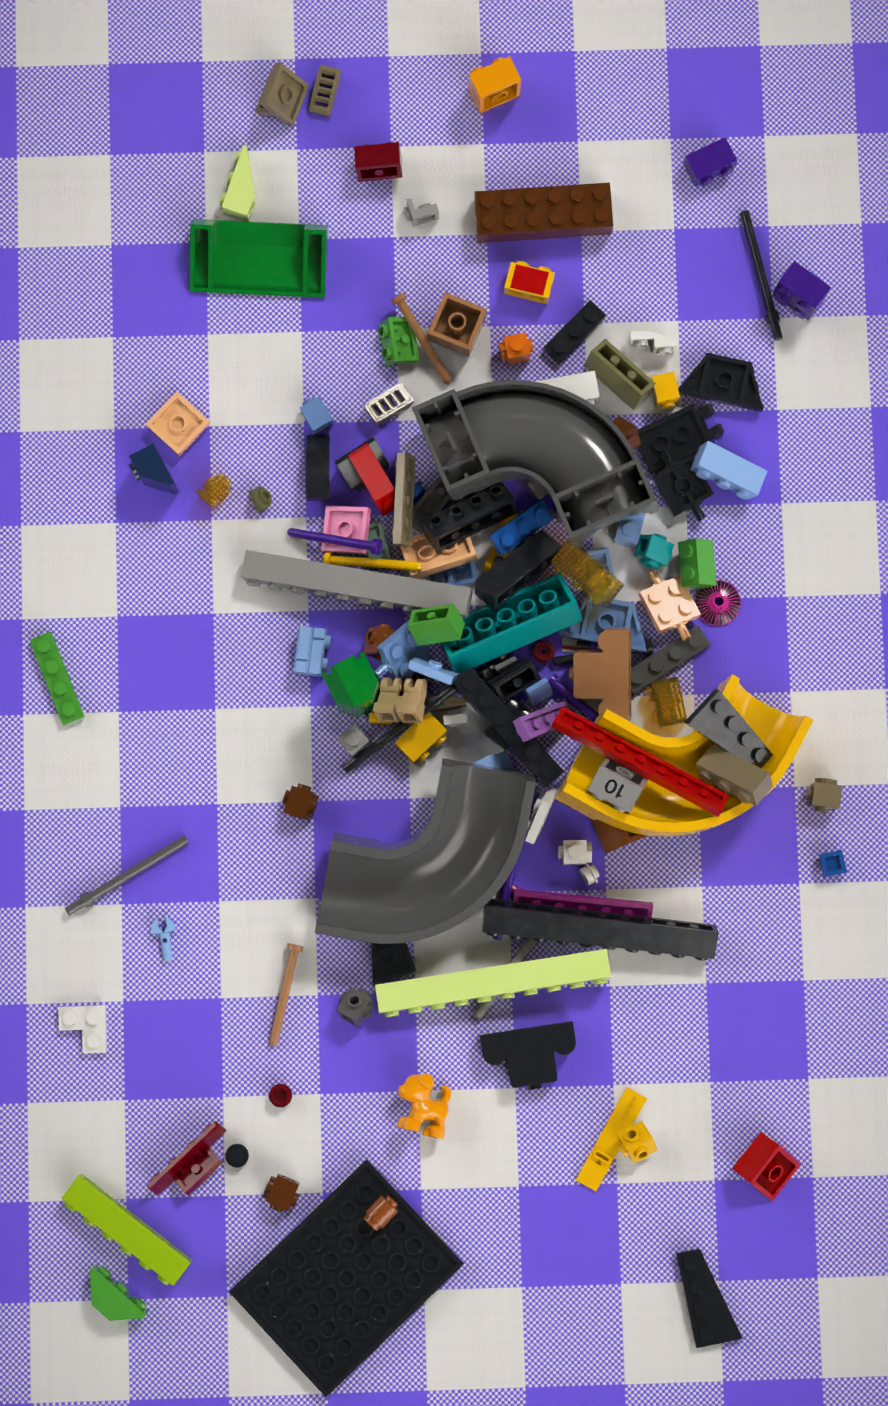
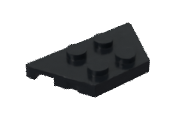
(724, 382)

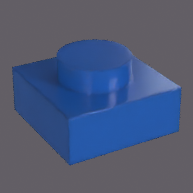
(832, 863)

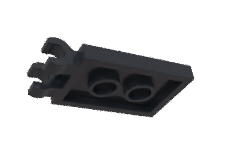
(678, 433)

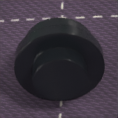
(237, 1155)

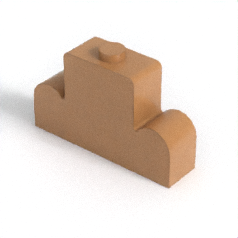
(606, 672)

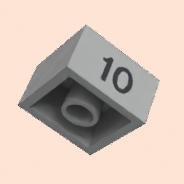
(617, 785)

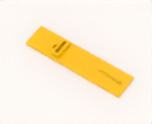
(608, 1141)

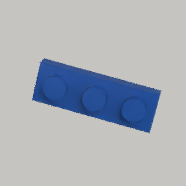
(520, 527)

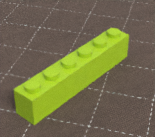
(126, 1229)

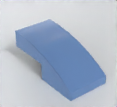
(460, 575)
(539, 692)

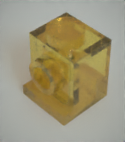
(215, 490)

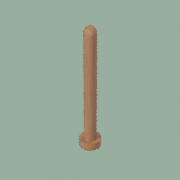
(420, 335)
(284, 993)

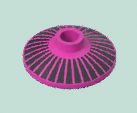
(716, 614)

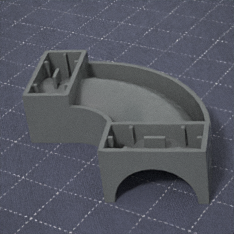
(537, 437)
(441, 872)

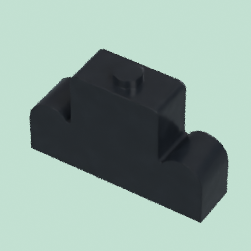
(529, 1052)

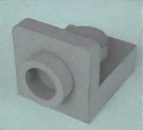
(422, 215)

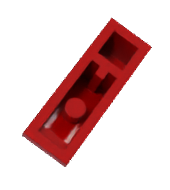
(373, 479)

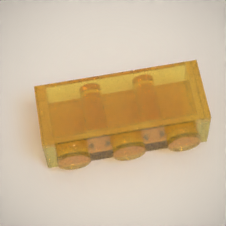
(587, 574)

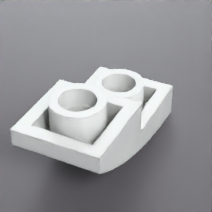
(660, 344)

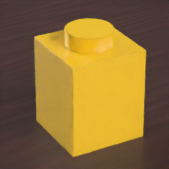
(665, 390)

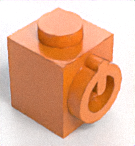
(515, 348)

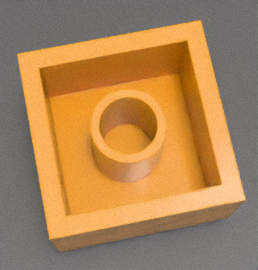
(494, 84)

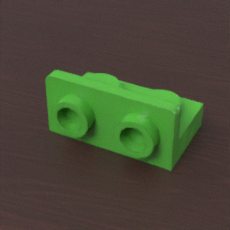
(397, 341)

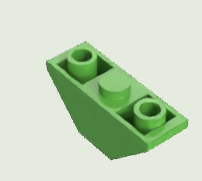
(113, 1298)

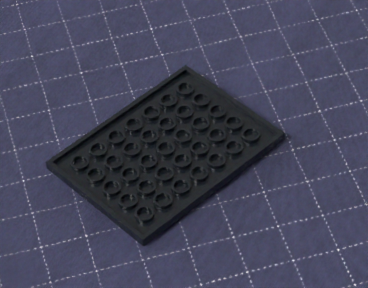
(342, 1285)

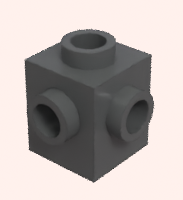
(355, 1006)

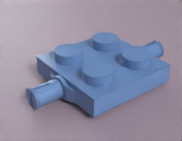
(397, 653)

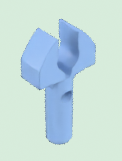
(164, 937)

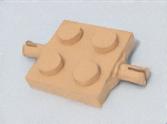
(669, 605)

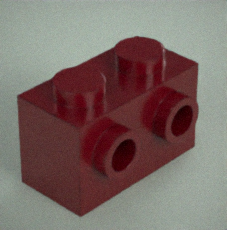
(378, 161)

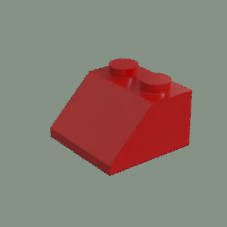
(766, 1166)

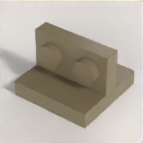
(282, 95)

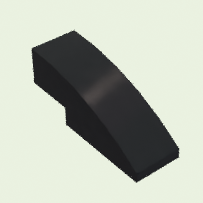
(318, 468)

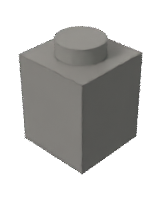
(353, 740)

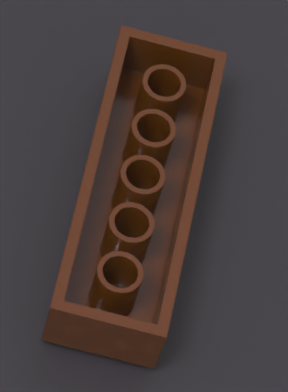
(543, 212)

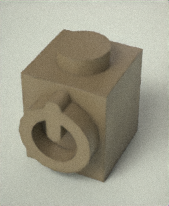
(824, 795)

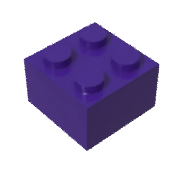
(801, 291)

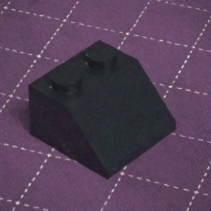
(347, 471)

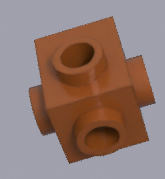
(374, 638)

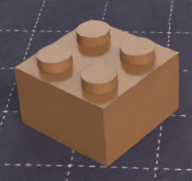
(457, 324)

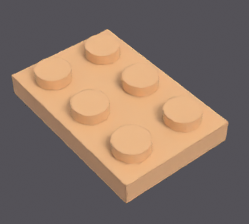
(434, 562)

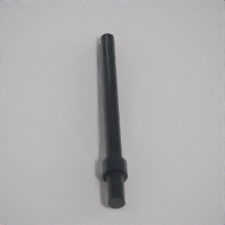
(772, 315)
(434, 702)

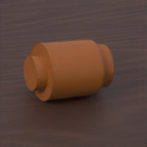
(381, 1212)

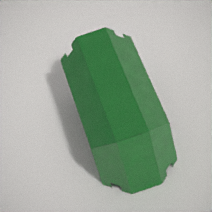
(353, 685)

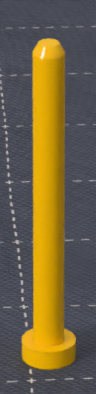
(329, 558)

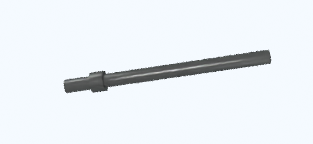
(88, 899)

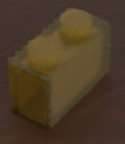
(667, 702)

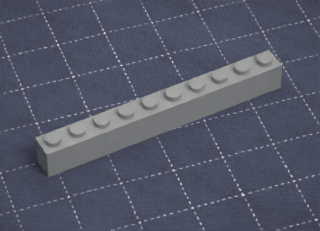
(351, 583)

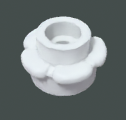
(589, 874)

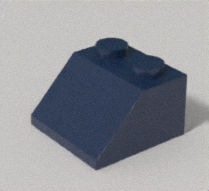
(150, 468)

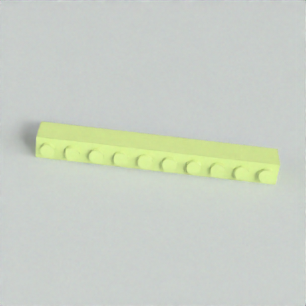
(493, 981)

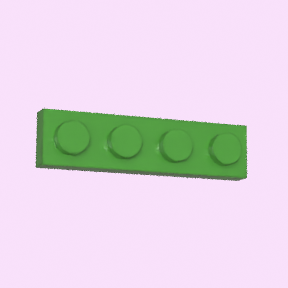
(57, 678)

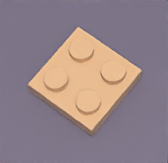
(178, 423)

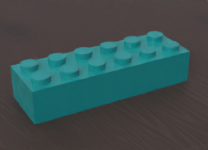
(517, 622)

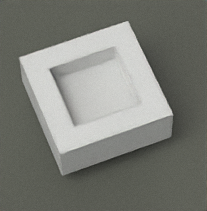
(454, 718)

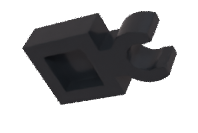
(497, 665)

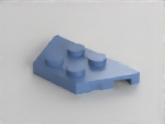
(598, 618)

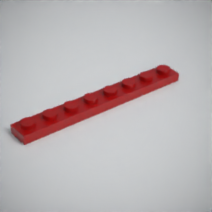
(640, 761)

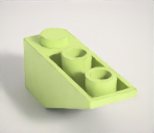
(240, 196)

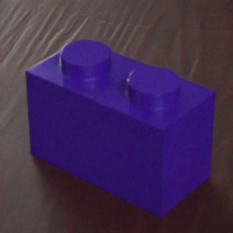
(710, 162)

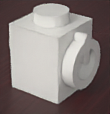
(575, 852)

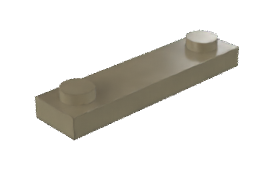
(404, 500)

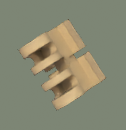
(396, 706)

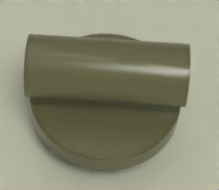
(261, 498)

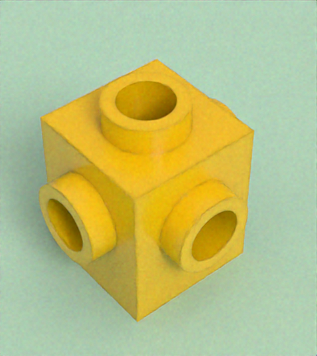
(636, 1142)

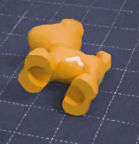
(417, 1091)

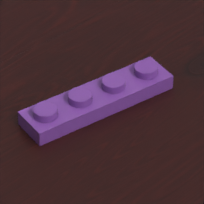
(538, 722)

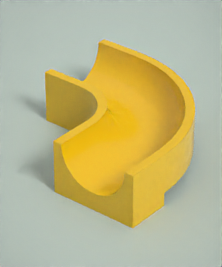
(660, 810)

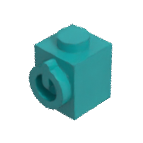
(653, 551)

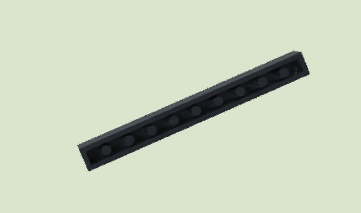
(600, 929)

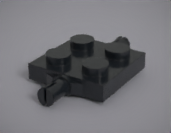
(681, 486)

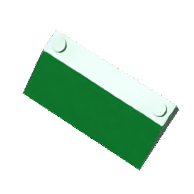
(258, 258)

